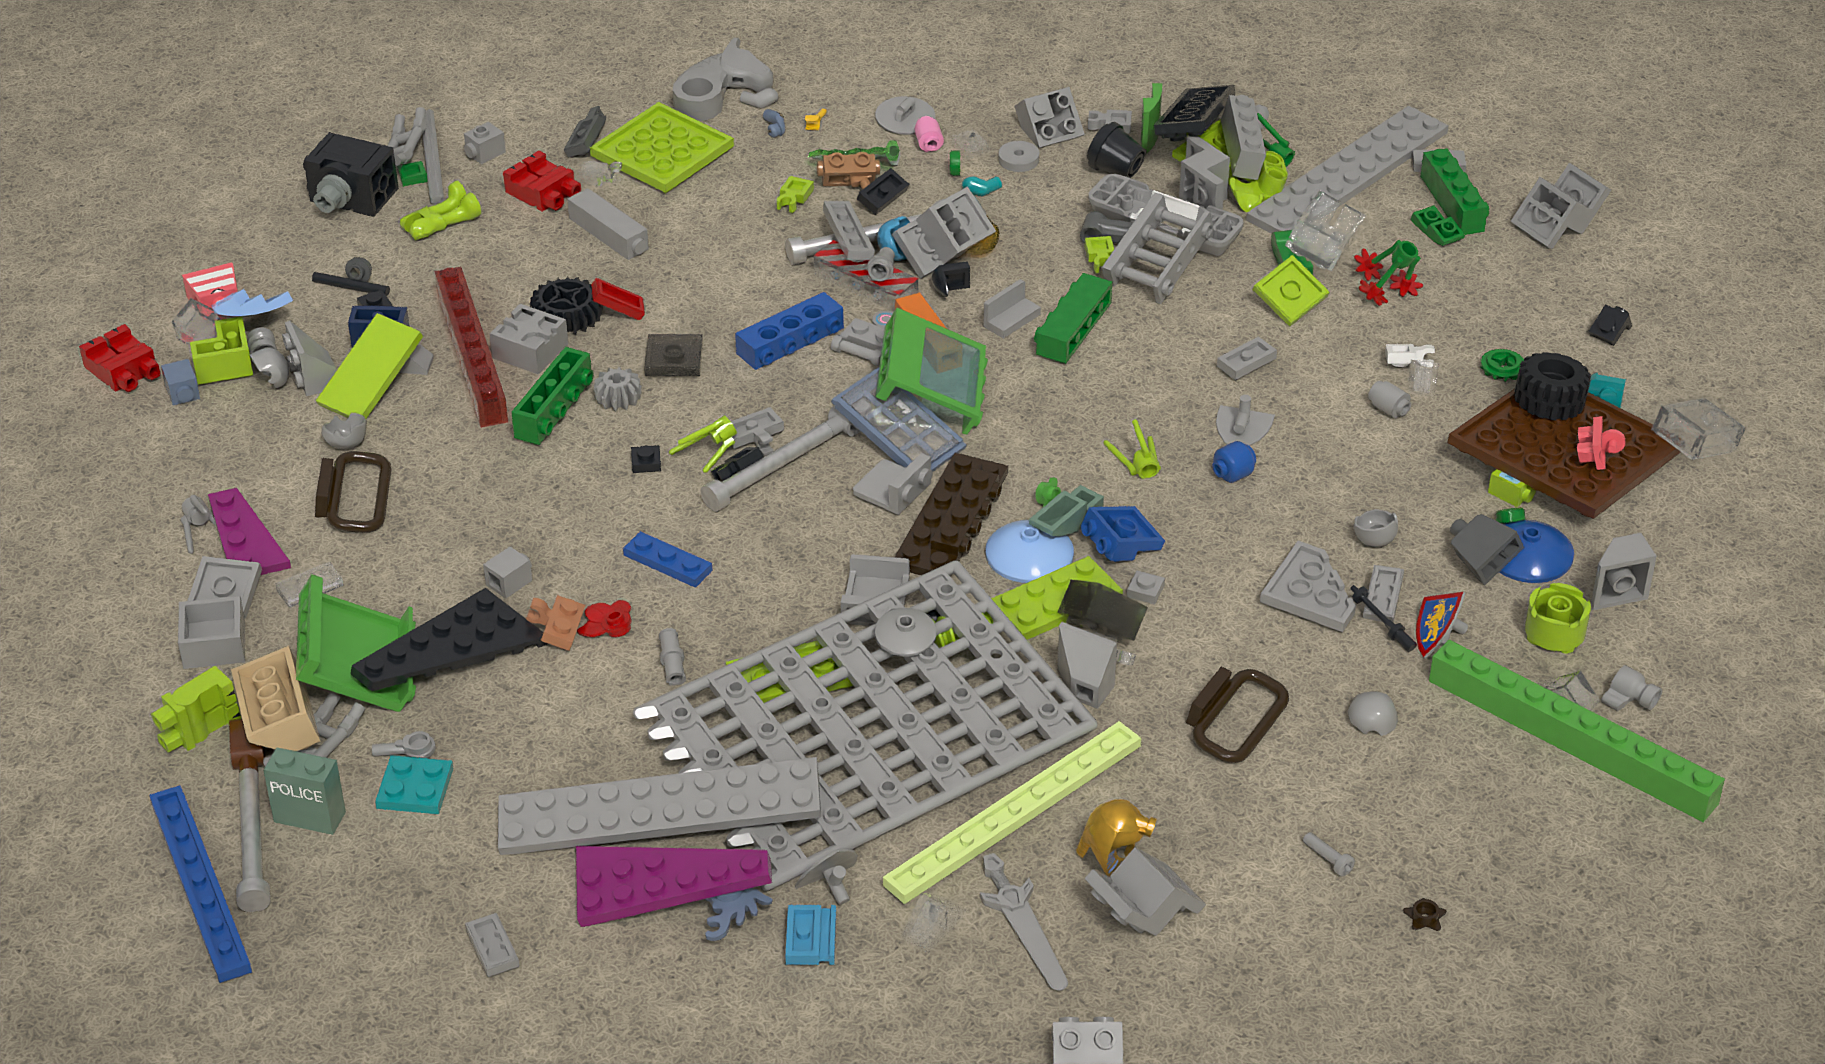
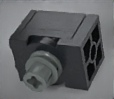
(350, 174)

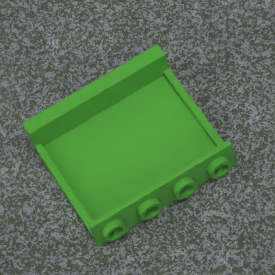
(341, 633)

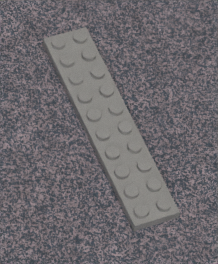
(1351, 168)
(659, 806)

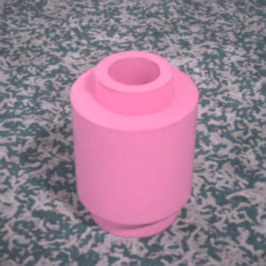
(928, 134)

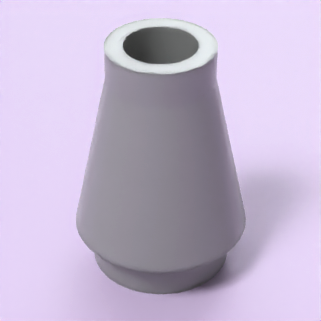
(882, 264)

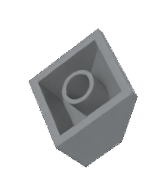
(1624, 572)

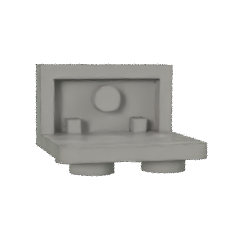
(894, 485)
(1087, 1041)

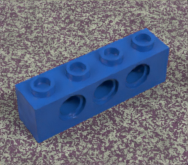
(789, 330)

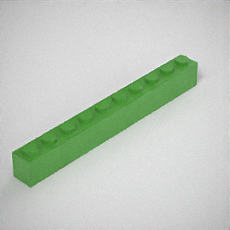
(1577, 730)

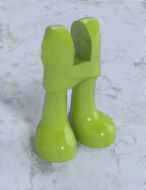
(454, 209)

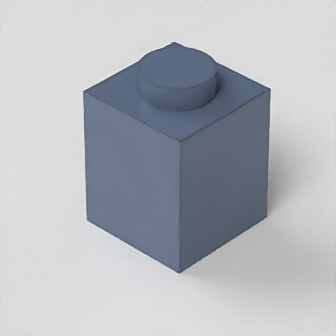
(180, 382)

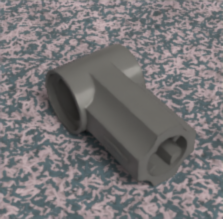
(1098, 226)

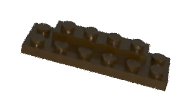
(953, 513)

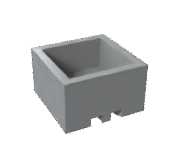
(529, 339)
(211, 632)

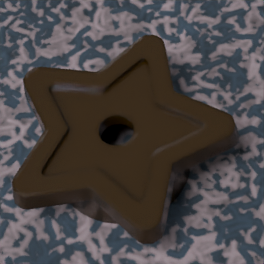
(1426, 907)

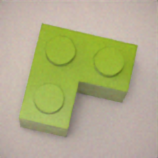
(222, 356)

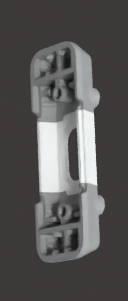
(1125, 198)

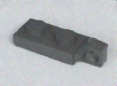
(585, 133)

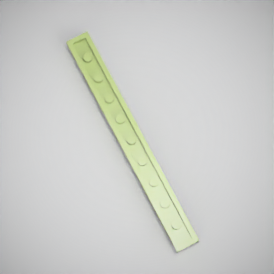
(1011, 812)

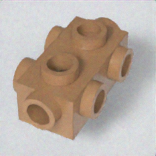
(848, 169)

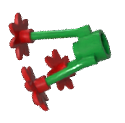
(1403, 255)

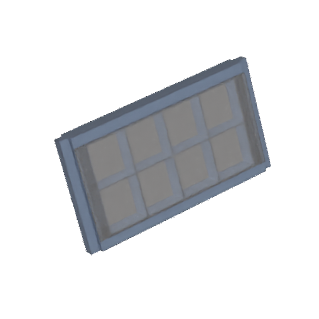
(898, 425)

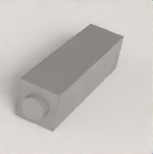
(608, 224)

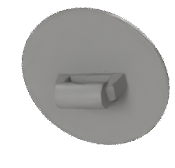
(902, 113)

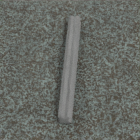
(432, 159)

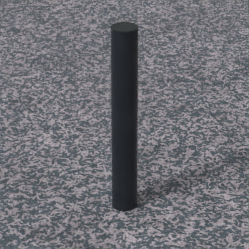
(348, 283)

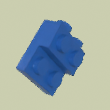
(1120, 532)

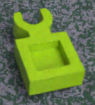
(794, 191)
(1098, 250)

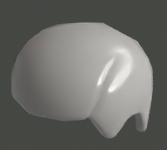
(272, 364)
(345, 433)
(1376, 527)
(1373, 712)

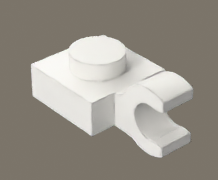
(1401, 354)

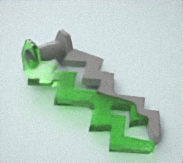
(891, 152)

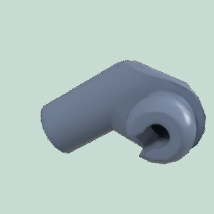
(777, 119)

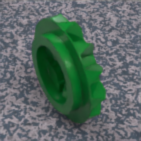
(1494, 359)

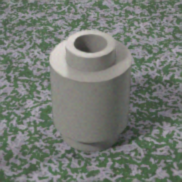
(1390, 399)

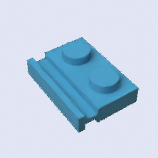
(810, 935)

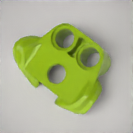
(1270, 182)

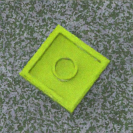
(1290, 290)

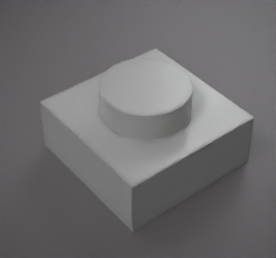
(1146, 587)

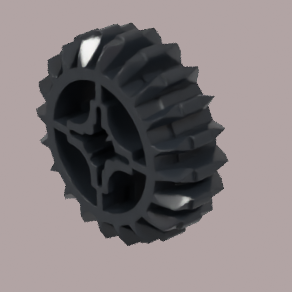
(568, 300)

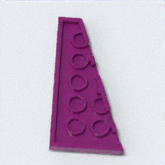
(646, 879)

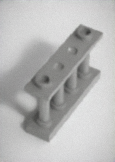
(1144, 230)

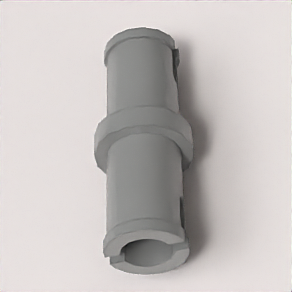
(672, 657)

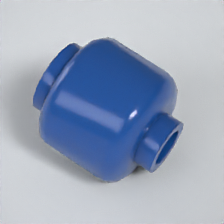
(1234, 461)

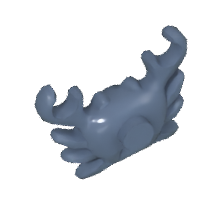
(733, 906)

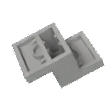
(1204, 174)
(1555, 207)
(943, 232)
(1144, 892)

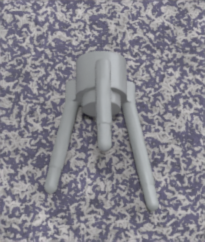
(195, 513)

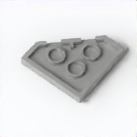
(1310, 588)

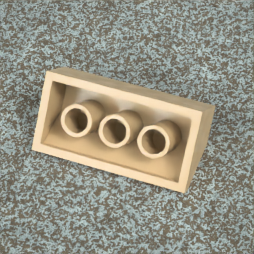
(274, 703)

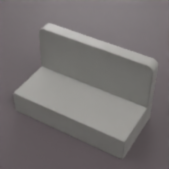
(1009, 310)

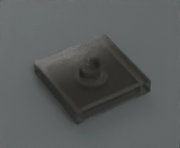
(673, 355)

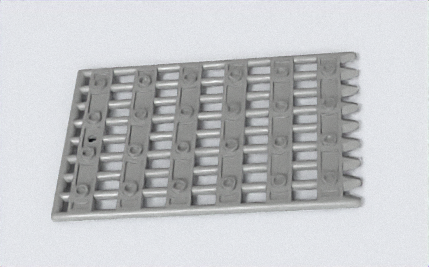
(888, 703)

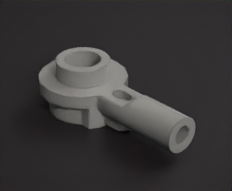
(416, 744)

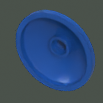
(1545, 556)

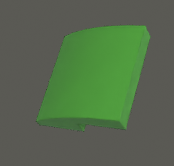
(1150, 115)

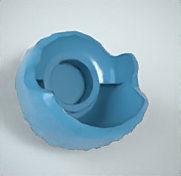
(886, 239)

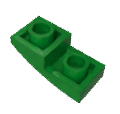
(1436, 227)

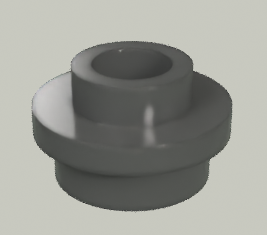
(364, 267)

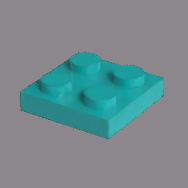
(414, 784)

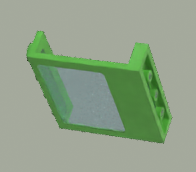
(933, 365)

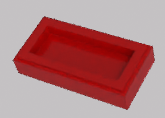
(617, 299)

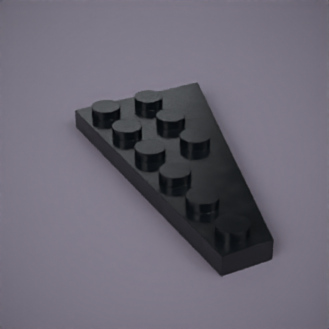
(454, 639)

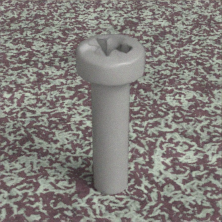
(1342, 864)

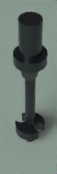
(1396, 631)

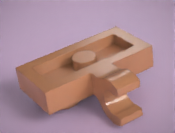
(560, 621)

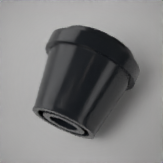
(1115, 151)

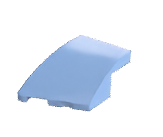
(241, 305)

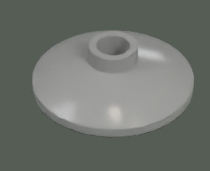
(905, 632)

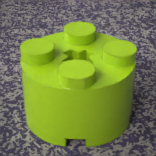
(1557, 617)

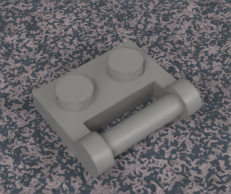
(860, 340)

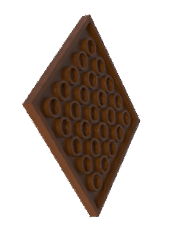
(1546, 453)

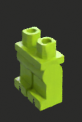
(196, 710)

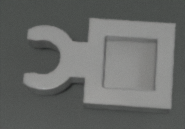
(1098, 119)

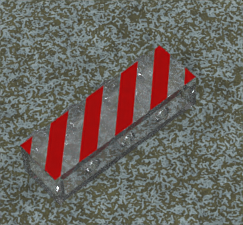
(852, 276)

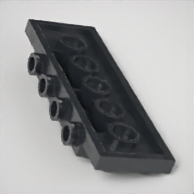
(1193, 112)

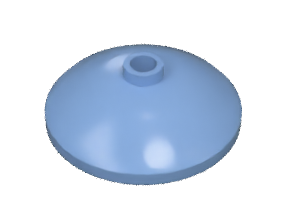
(1026, 552)

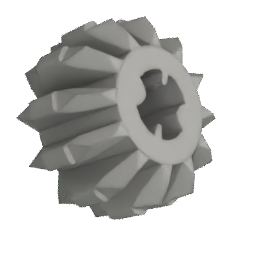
(617, 388)

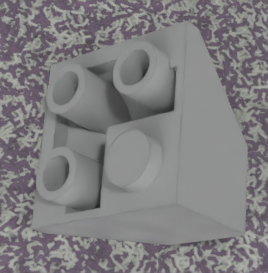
(1050, 117)
(308, 359)
(1086, 664)

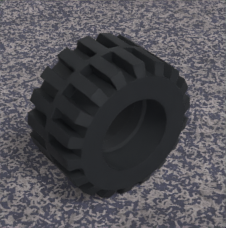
(1552, 386)

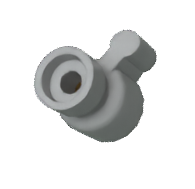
(1628, 686)

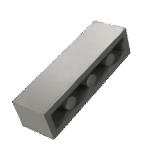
(1243, 137)

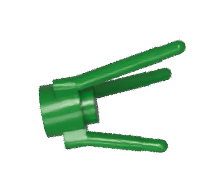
(1282, 147)

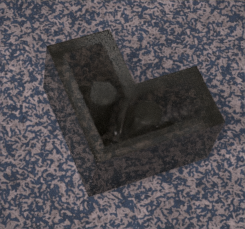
(1102, 608)

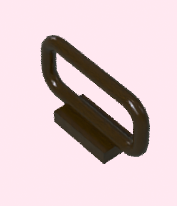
(330, 490)
(1214, 699)

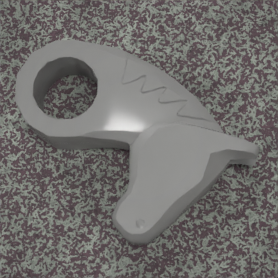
(702, 87)

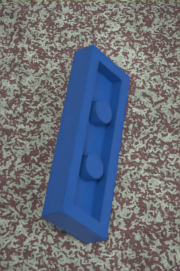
(667, 559)

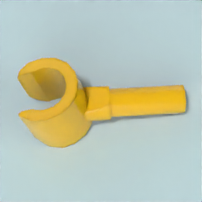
(813, 121)

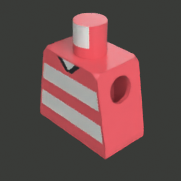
(210, 284)

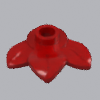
(605, 617)

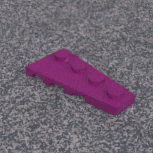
(244, 534)

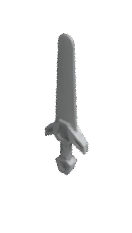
(1015, 905)

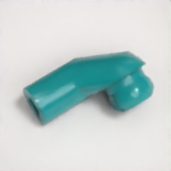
(981, 187)

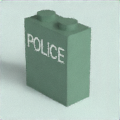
(304, 790)

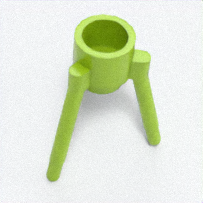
(719, 431)
(1144, 460)

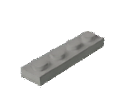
(848, 230)

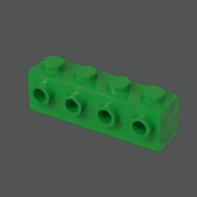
(1454, 191)
(1073, 318)
(552, 395)

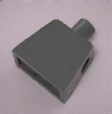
(1485, 545)

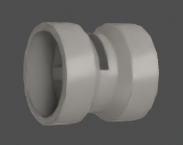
(259, 339)

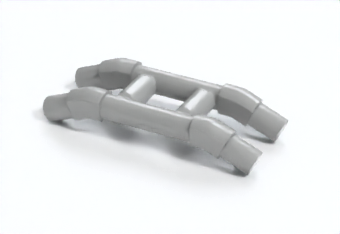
(405, 152)
(333, 735)

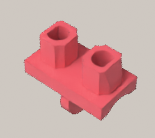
(1595, 444)

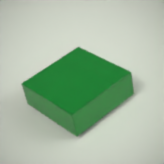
(412, 173)

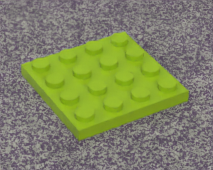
(662, 146)

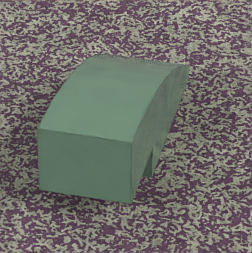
(1066, 511)

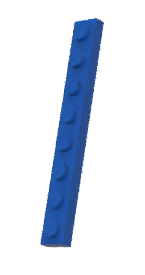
(200, 884)

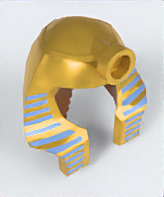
(1113, 826)

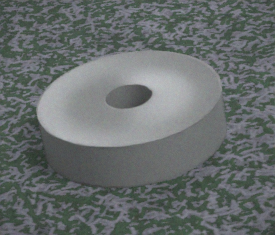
(1018, 156)

